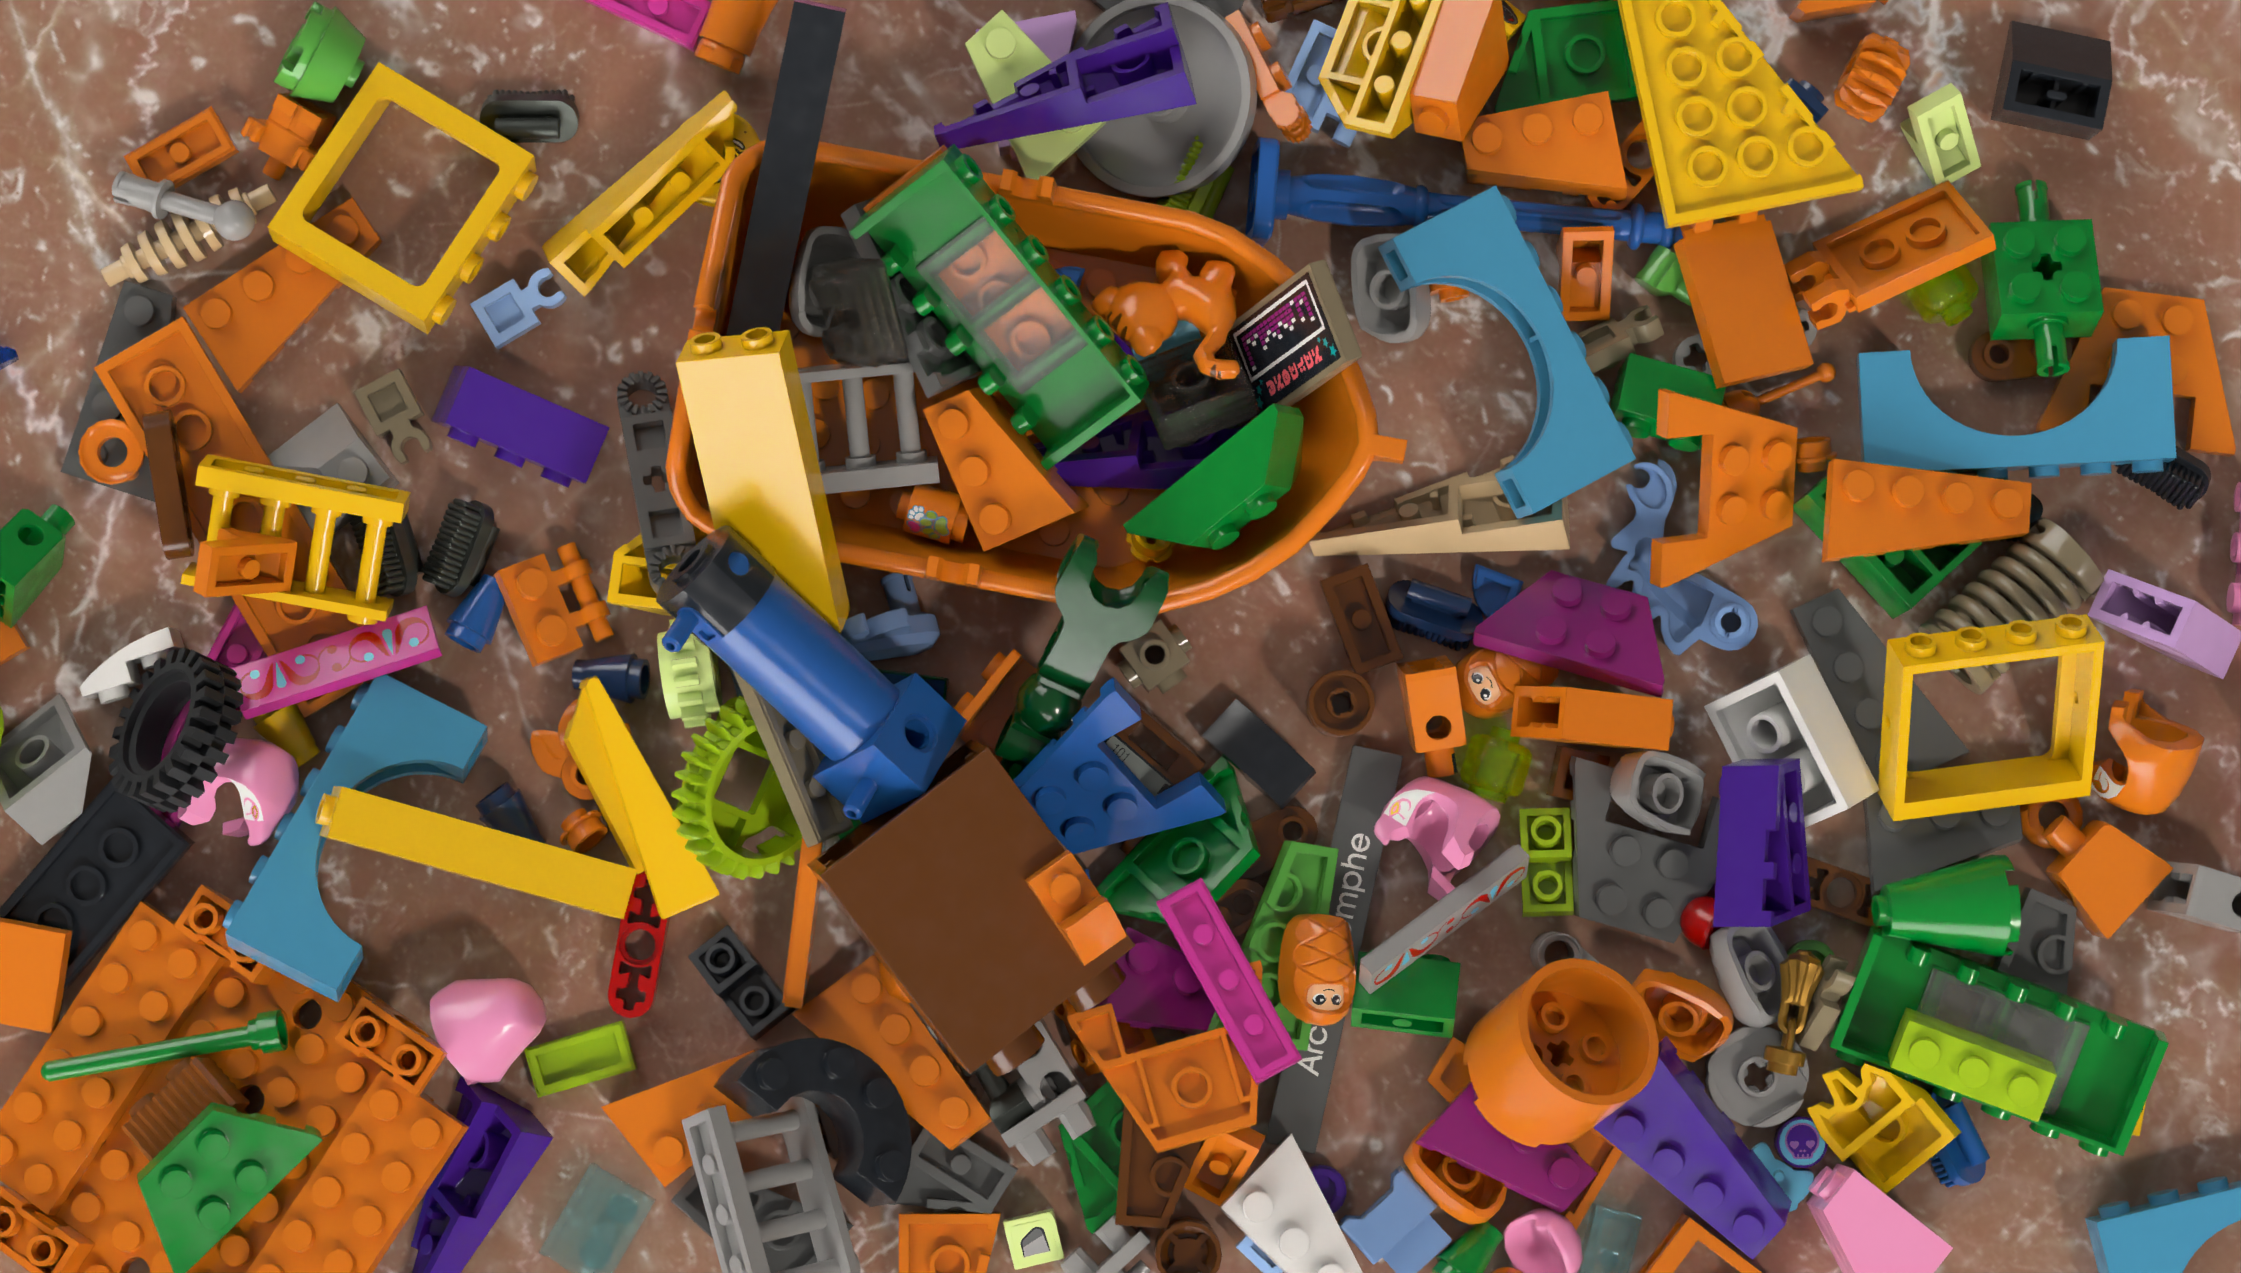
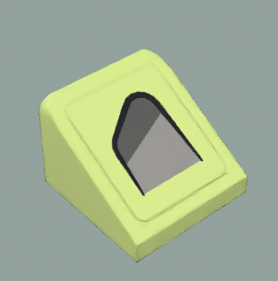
(1033, 1238)

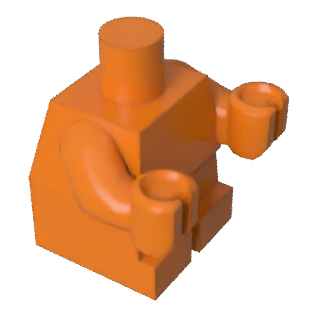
(289, 134)

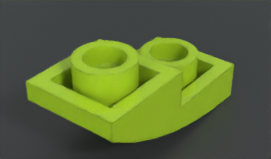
(1549, 880)

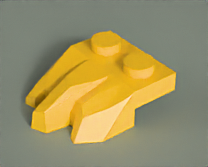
(1881, 1124)

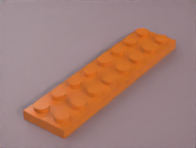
(177, 375)

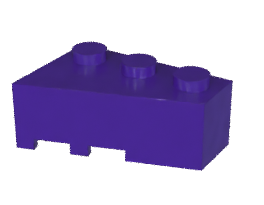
(519, 426)
(1761, 844)

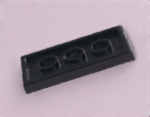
(98, 874)

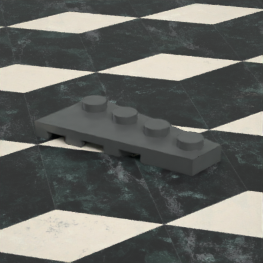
(135, 317)
(924, 335)
(1854, 671)

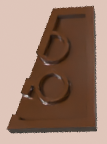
(1149, 1180)

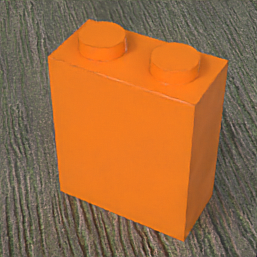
(1592, 717)

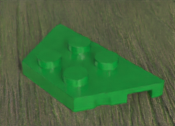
(1569, 55)
(1170, 859)
(1096, 1157)
(216, 1176)

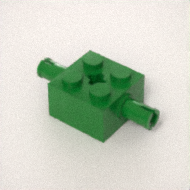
(2042, 279)

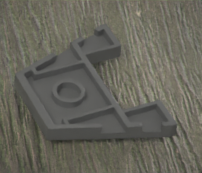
(1629, 874)

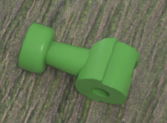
(1663, 275)

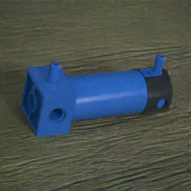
(875, 735)

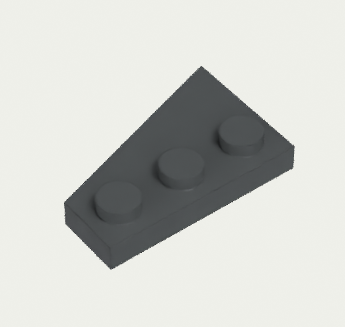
(1934, 842)

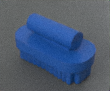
(1965, 1157)

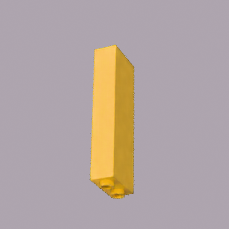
(763, 459)

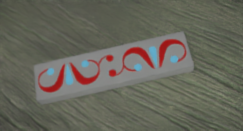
(1443, 918)

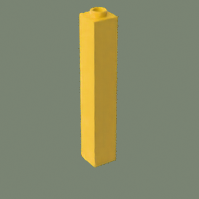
(475, 851)

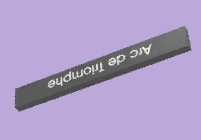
(1306, 1084)

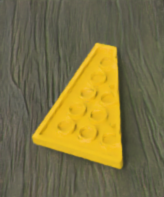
(1720, 118)

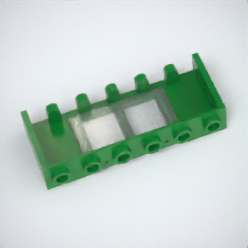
(1004, 304)
(2098, 1056)

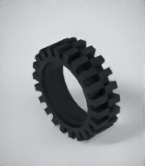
(201, 742)

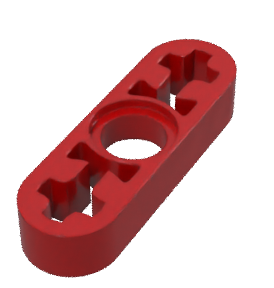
(645, 983)

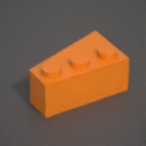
(997, 469)

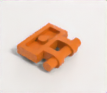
(540, 610)

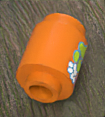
(933, 514)

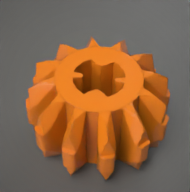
(1872, 77)

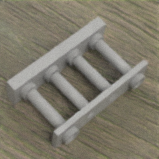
(861, 469)
(727, 1189)

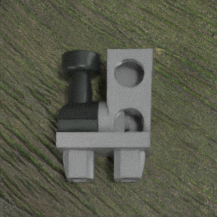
(1038, 1097)

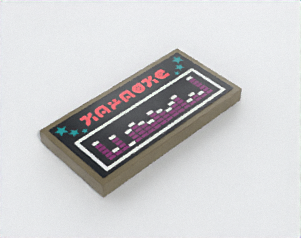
(1295, 338)

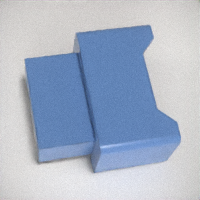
(1398, 1227)

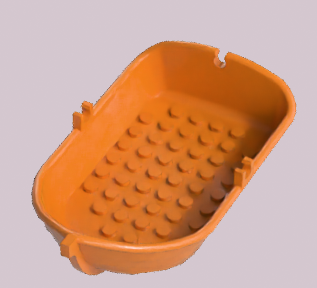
(1116, 246)

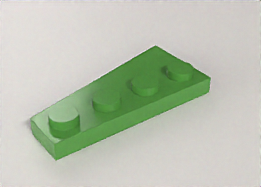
(1297, 885)

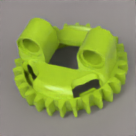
(719, 828)

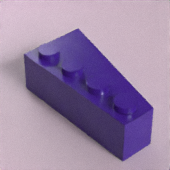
(1698, 1155)

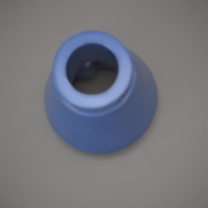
(477, 615)

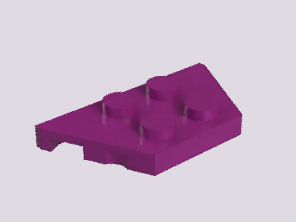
(1580, 631)

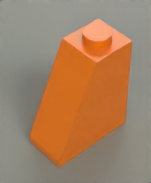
(1459, 67)

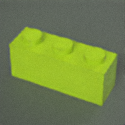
(1972, 1064)

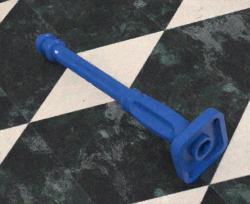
(1385, 203)

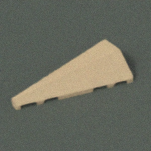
(1450, 518)

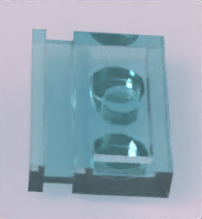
(597, 1223)

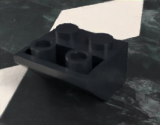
(2053, 81)

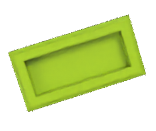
(580, 1058)

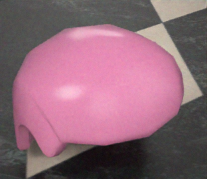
(1543, 1243)

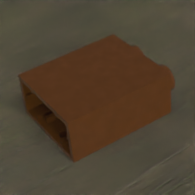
(954, 921)

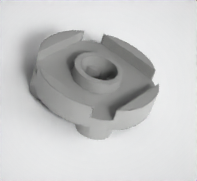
(1748, 1105)

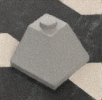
(333, 449)
(45, 771)

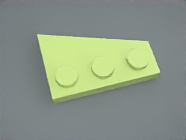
(1003, 57)

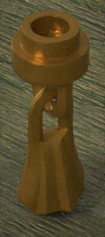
(1799, 980)

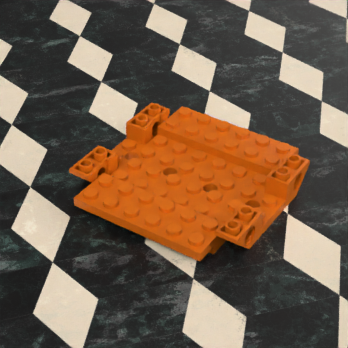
(348, 1076)

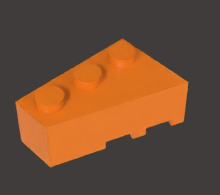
(1549, 147)
(654, 1117)

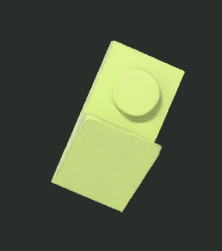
(1942, 135)

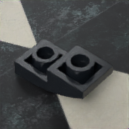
(1259, 754)
(741, 982)

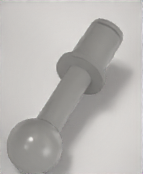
(231, 219)

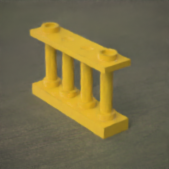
(328, 500)

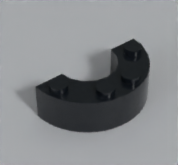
(853, 1094)

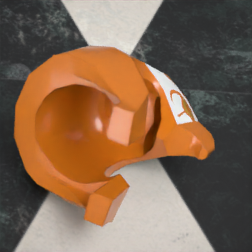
(2157, 754)

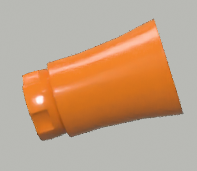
(732, 31)

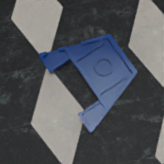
(1093, 797)

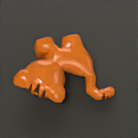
(1149, 312)

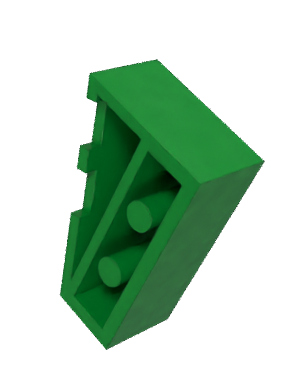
(1897, 577)

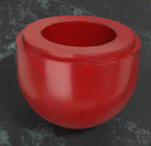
(1698, 921)

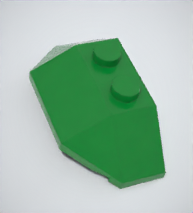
(1229, 485)

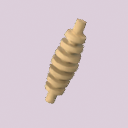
(170, 244)

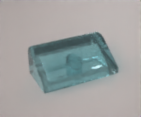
(1609, 1240)

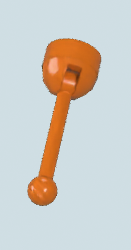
(1747, 402)

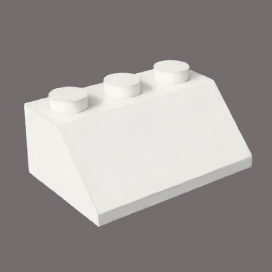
(1796, 717)

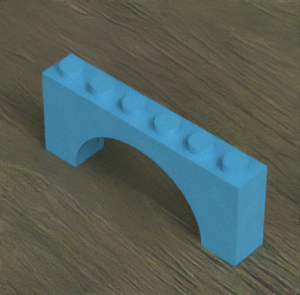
(2123, 425)
(1573, 426)
(387, 738)
(2163, 1232)

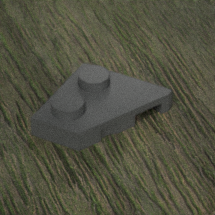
(956, 1178)

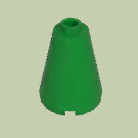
(1954, 907)

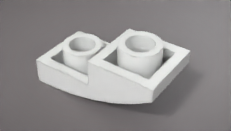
(120, 671)

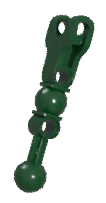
(1089, 627)

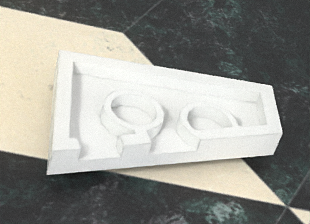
(1289, 1216)

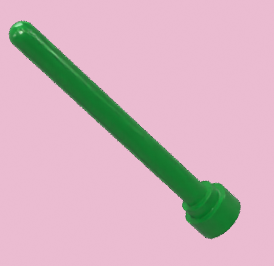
(264, 1033)

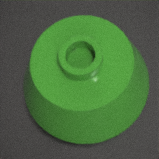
(322, 56)

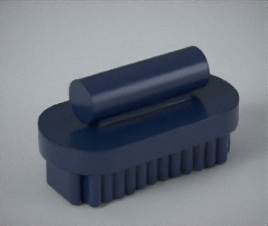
(1432, 613)

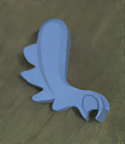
(1688, 608)
(893, 633)

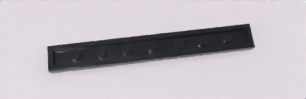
(786, 166)

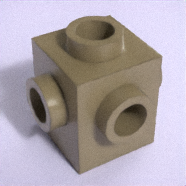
(1162, 675)

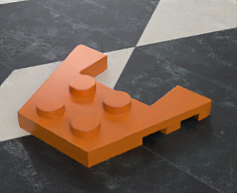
(2192, 364)
(1743, 483)
(1177, 1088)

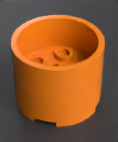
(1561, 1052)

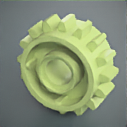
(690, 681)

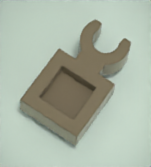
(1613, 340)
(391, 409)
(1823, 1008)

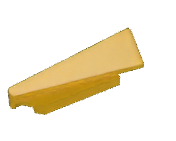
(646, 197)
(634, 803)

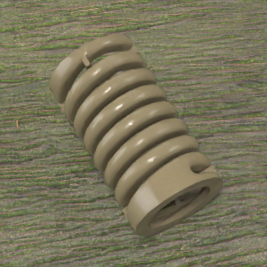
(2029, 600)

